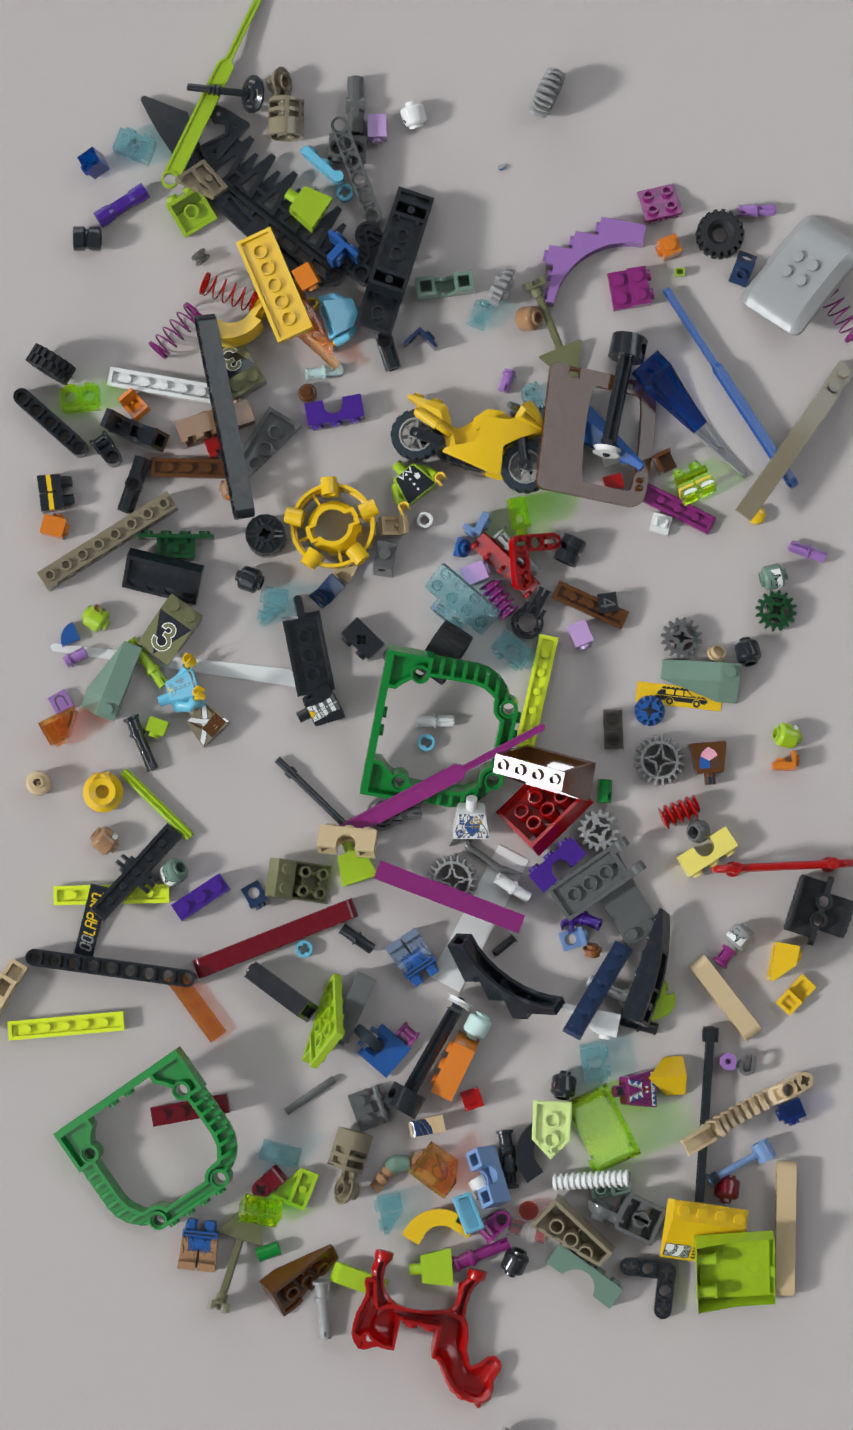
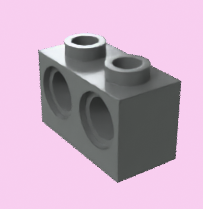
(361, 142)

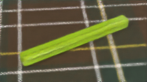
(157, 804)

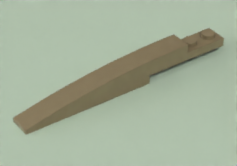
(795, 441)

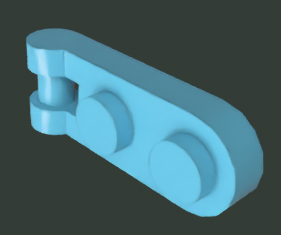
(322, 165)

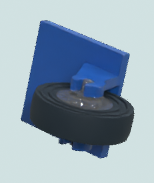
(381, 1048)

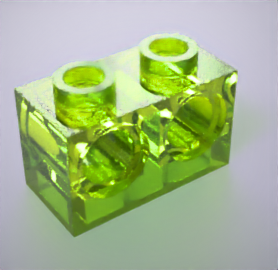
(80, 403)
(260, 1210)

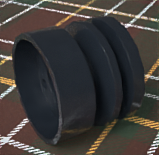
(274, 543)

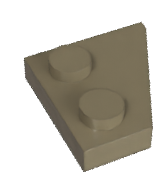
(202, 180)

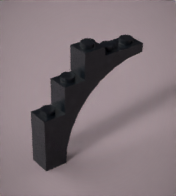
(497, 985)

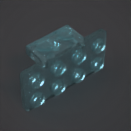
(460, 601)

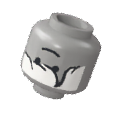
(739, 937)

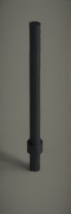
(291, 772)

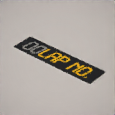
(90, 923)

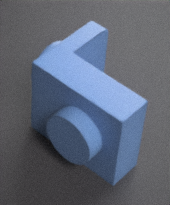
(483, 523)

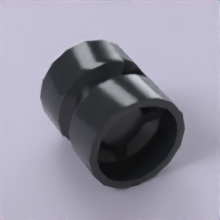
(87, 238)
(569, 550)

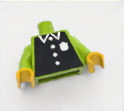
(413, 483)

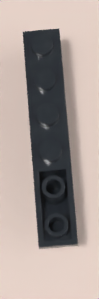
(650, 973)

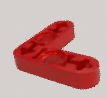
(523, 552)

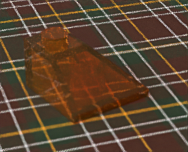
(59, 726)
(436, 1169)

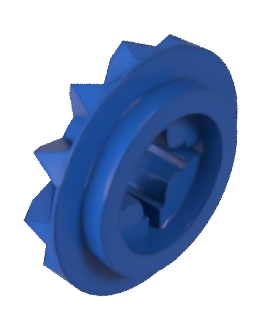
(656, 704)

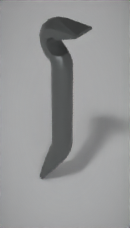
(484, 858)

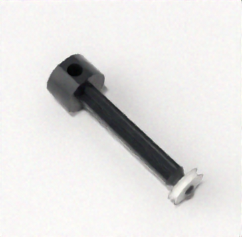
(627, 350)
(405, 1097)

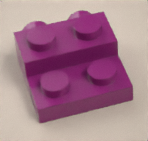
(630, 288)

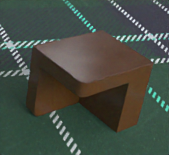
(663, 461)

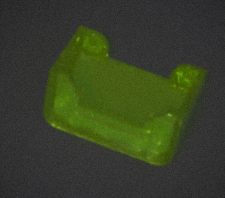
(603, 1128)

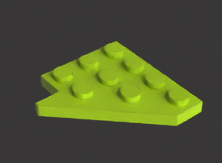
(327, 1025)

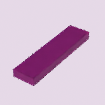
(674, 507)

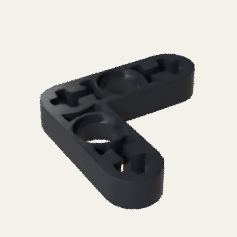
(655, 1274)

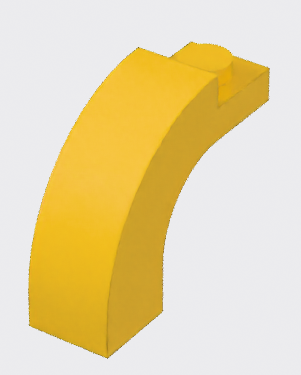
(244, 331)
(430, 1218)

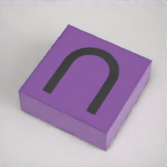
(60, 701)

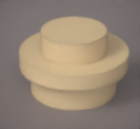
(716, 653)

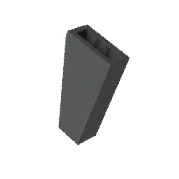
(355, 1003)

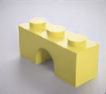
(722, 844)

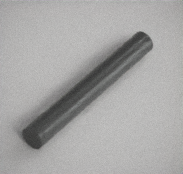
(310, 1095)

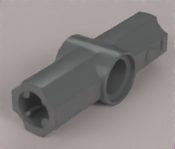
(355, 104)

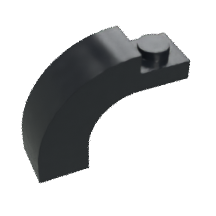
(134, 431)
(525, 1155)

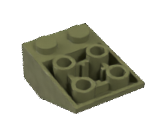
(298, 880)

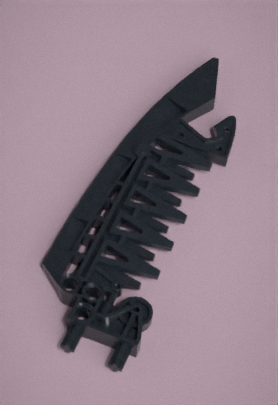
(170, 125)

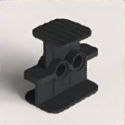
(806, 905)

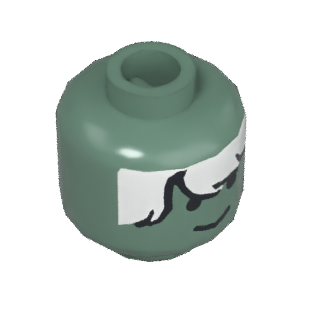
(772, 576)
(174, 872)

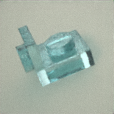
(480, 314)

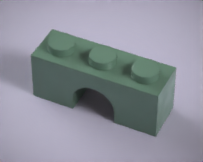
(455, 285)

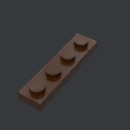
(187, 468)
(587, 604)

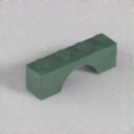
(605, 1289)

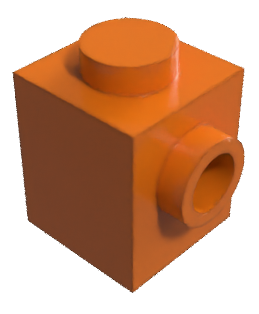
(668, 247)
(307, 277)
(55, 526)

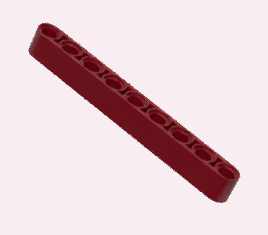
(275, 938)

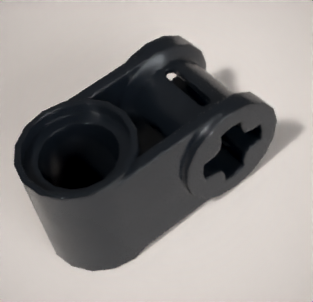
(105, 447)

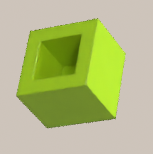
(157, 727)

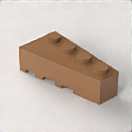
(202, 426)

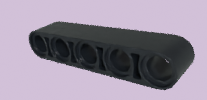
(47, 414)

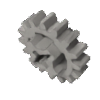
(502, 286)
(595, 821)

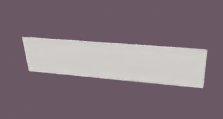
(480, 929)

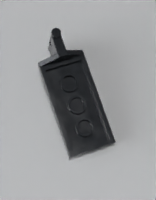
(307, 649)

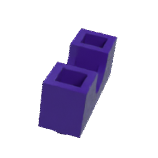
(351, 412)
(567, 851)
(201, 897)

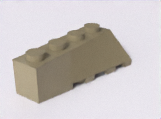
(573, 1231)

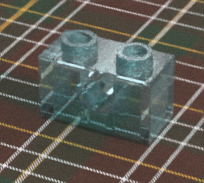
(141, 153)

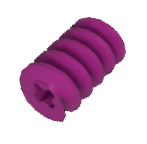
(499, 598)

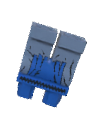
(416, 961)

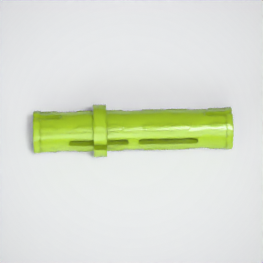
(152, 669)

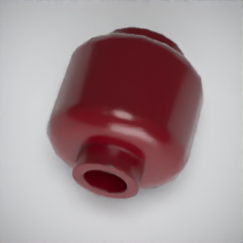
(727, 1189)

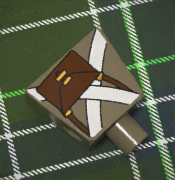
(206, 724)

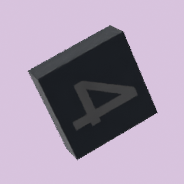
(607, 602)

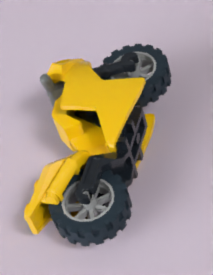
(483, 446)

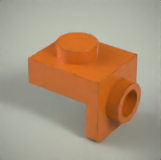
(133, 404)

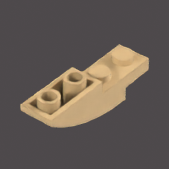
(9, 981)

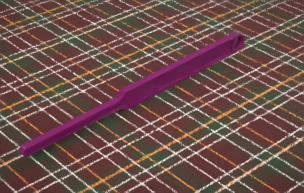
(431, 785)

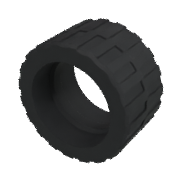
(448, 642)

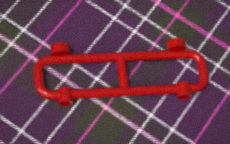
(826, 864)

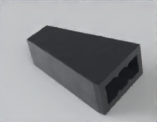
(281, 991)

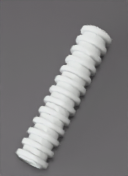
(591, 1180)

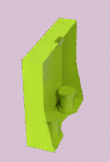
(734, 1270)

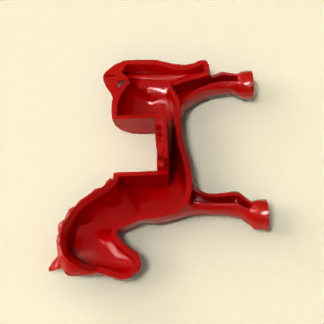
(381, 1317)

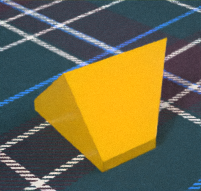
(670, 1076)

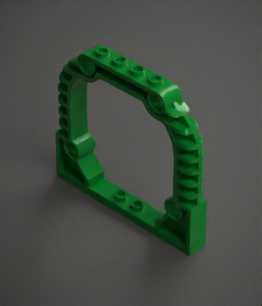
(401, 667)
(172, 1072)

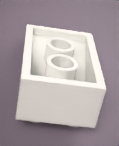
(603, 1023)

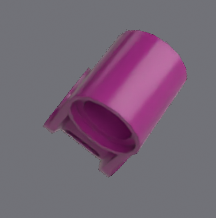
(493, 1226)

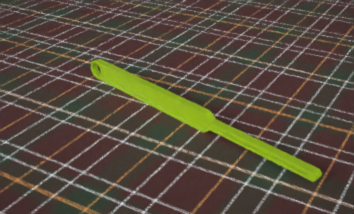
(206, 104)

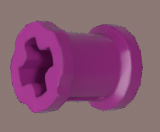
(724, 956)
(407, 1033)

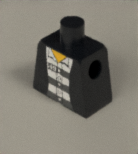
(321, 706)

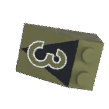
(242, 372)
(170, 629)

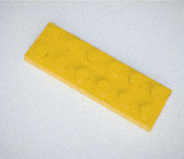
(274, 285)

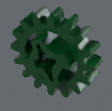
(770, 603)

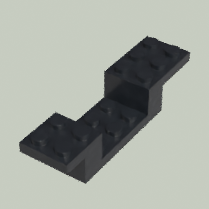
(394, 262)

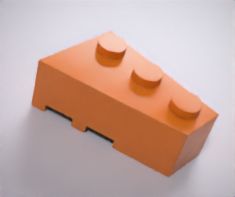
(453, 1066)

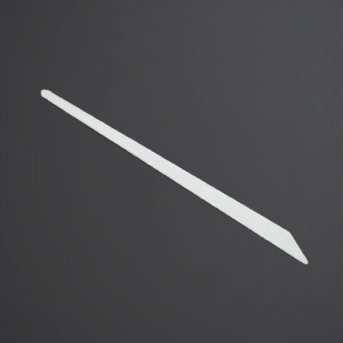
(234, 670)

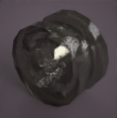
(200, 257)

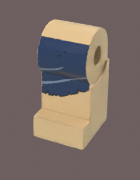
(427, 1126)

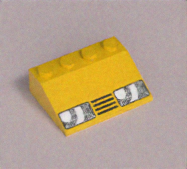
(692, 1218)

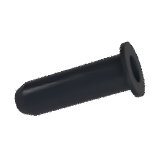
(504, 945)

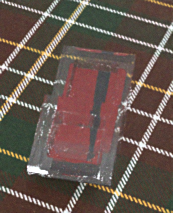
(520, 1229)

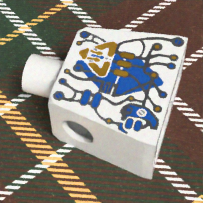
(471, 820)

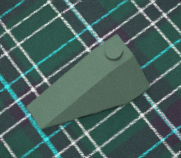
(710, 679)
(109, 688)

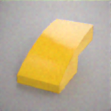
(796, 994)

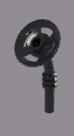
(245, 93)

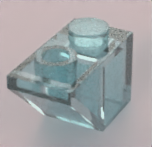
(274, 604)
(390, 1209)

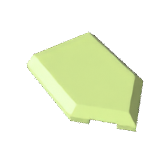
(551, 1125)

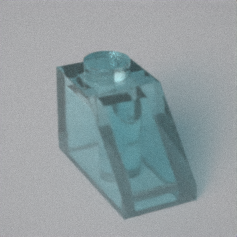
(280, 1153)

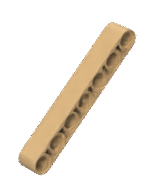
(785, 1227)

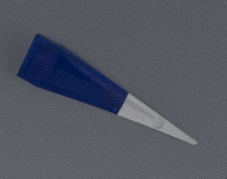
(667, 389)

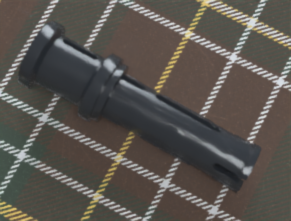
(137, 733)

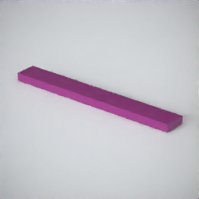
(449, 896)

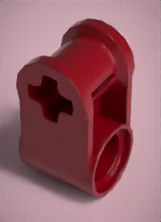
(271, 1179)

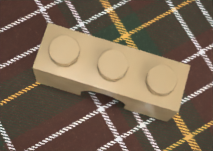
(332, 836)

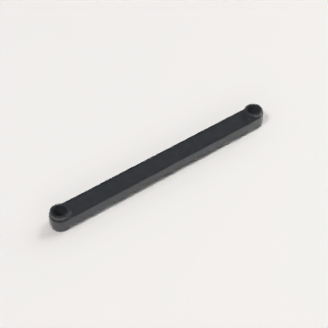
(709, 1036)

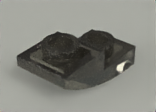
(613, 729)

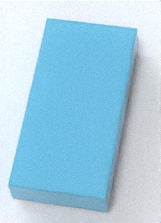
(468, 1213)

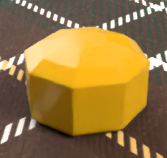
(759, 517)

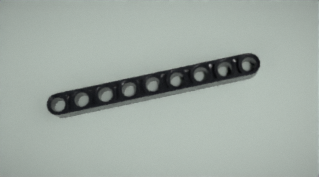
(102, 964)

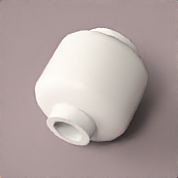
(413, 115)

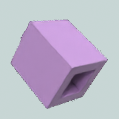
(377, 128)
(475, 572)
(580, 635)

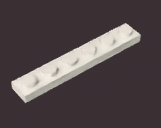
(158, 385)

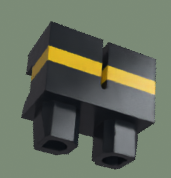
(52, 492)

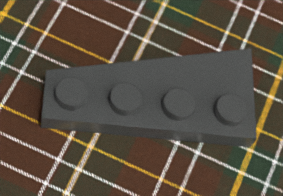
(267, 439)

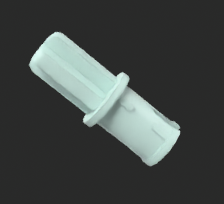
(322, 372)

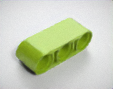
(351, 1277)

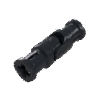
(507, 1161)

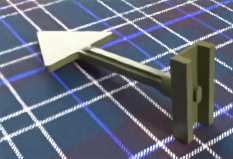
(562, 354)
(242, 1232)

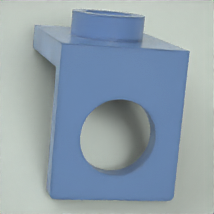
(581, 937)

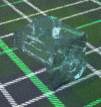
(532, 392)

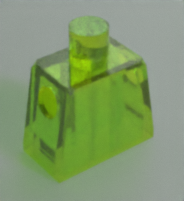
(515, 507)

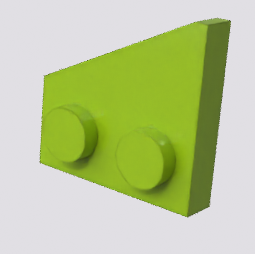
(297, 1189)

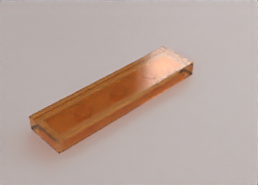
(198, 1009)

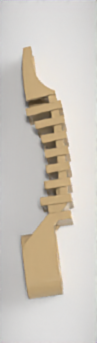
(767, 1097)

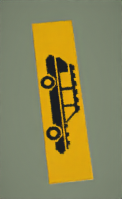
(675, 696)

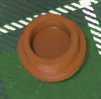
(592, 950)

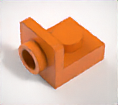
(782, 765)

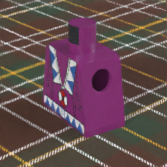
(636, 1089)

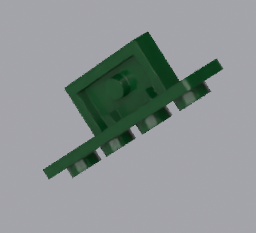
(176, 545)

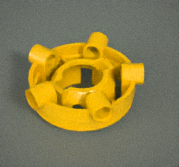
(347, 544)

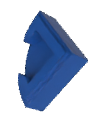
(69, 635)

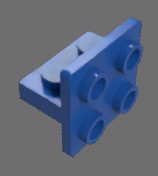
(341, 249)

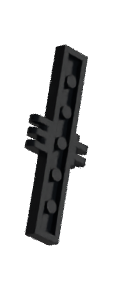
(136, 872)

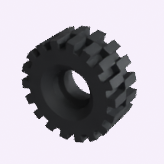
(723, 220)
(50, 364)

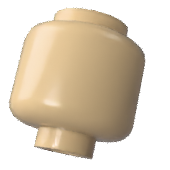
(43, 788)

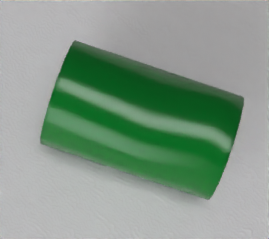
(604, 791)
(268, 1251)

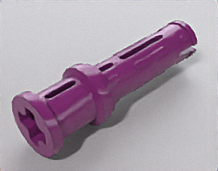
(472, 1257)

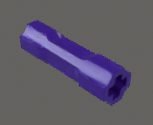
(132, 198)

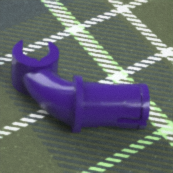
(583, 918)

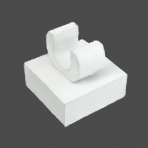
(660, 524)

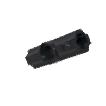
(388, 354)
(137, 473)

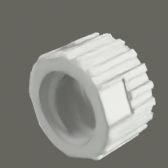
(426, 526)

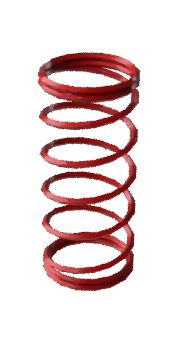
(204, 285)

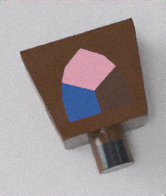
(708, 759)

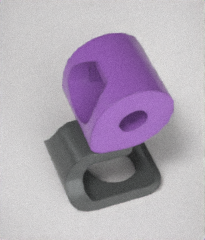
(729, 1062)

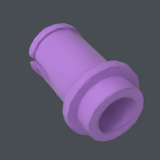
(507, 379)
(75, 657)

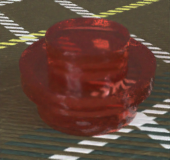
(528, 1210)

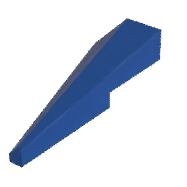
(594, 433)

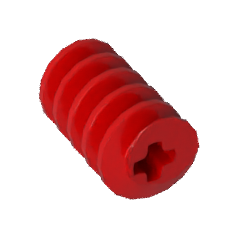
(680, 811)

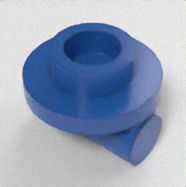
(462, 547)

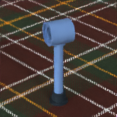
(761, 1151)

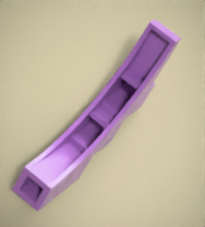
(563, 260)

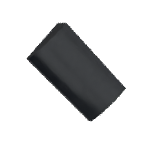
(162, 575)

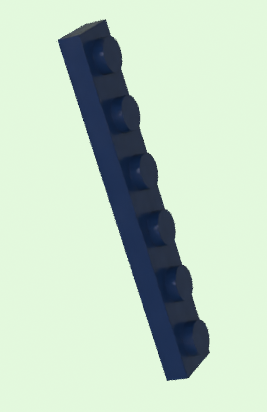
(597, 990)

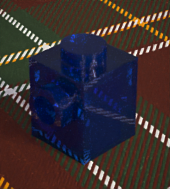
(93, 163)
(790, 1111)

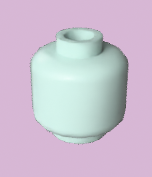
(477, 1025)

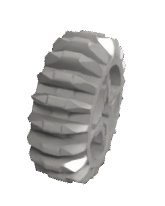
(547, 92)
(656, 777)
(452, 863)

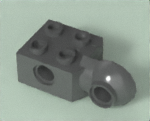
(633, 1216)

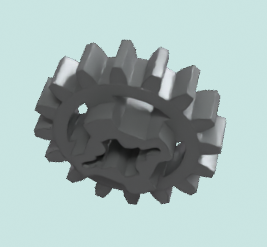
(682, 630)

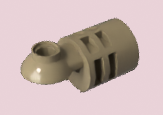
(284, 110)
(350, 1155)

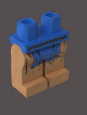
(199, 1240)

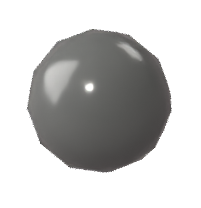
(698, 831)

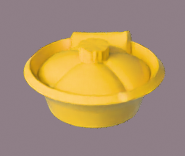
(103, 791)

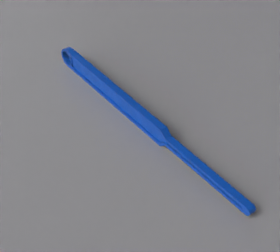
(729, 386)

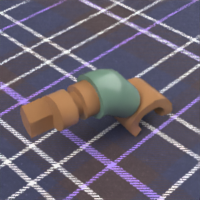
(393, 1166)

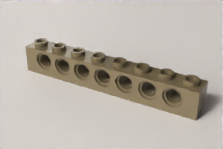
(107, 541)

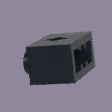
(359, 629)

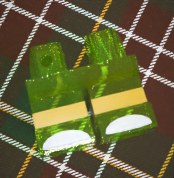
(693, 483)

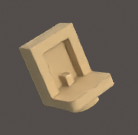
(393, 525)

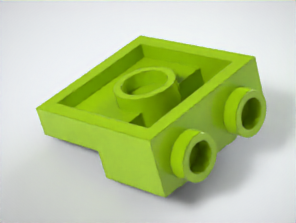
(190, 211)

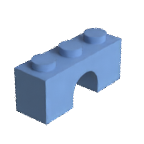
(486, 1161)

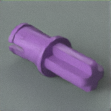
(756, 210)
(807, 551)

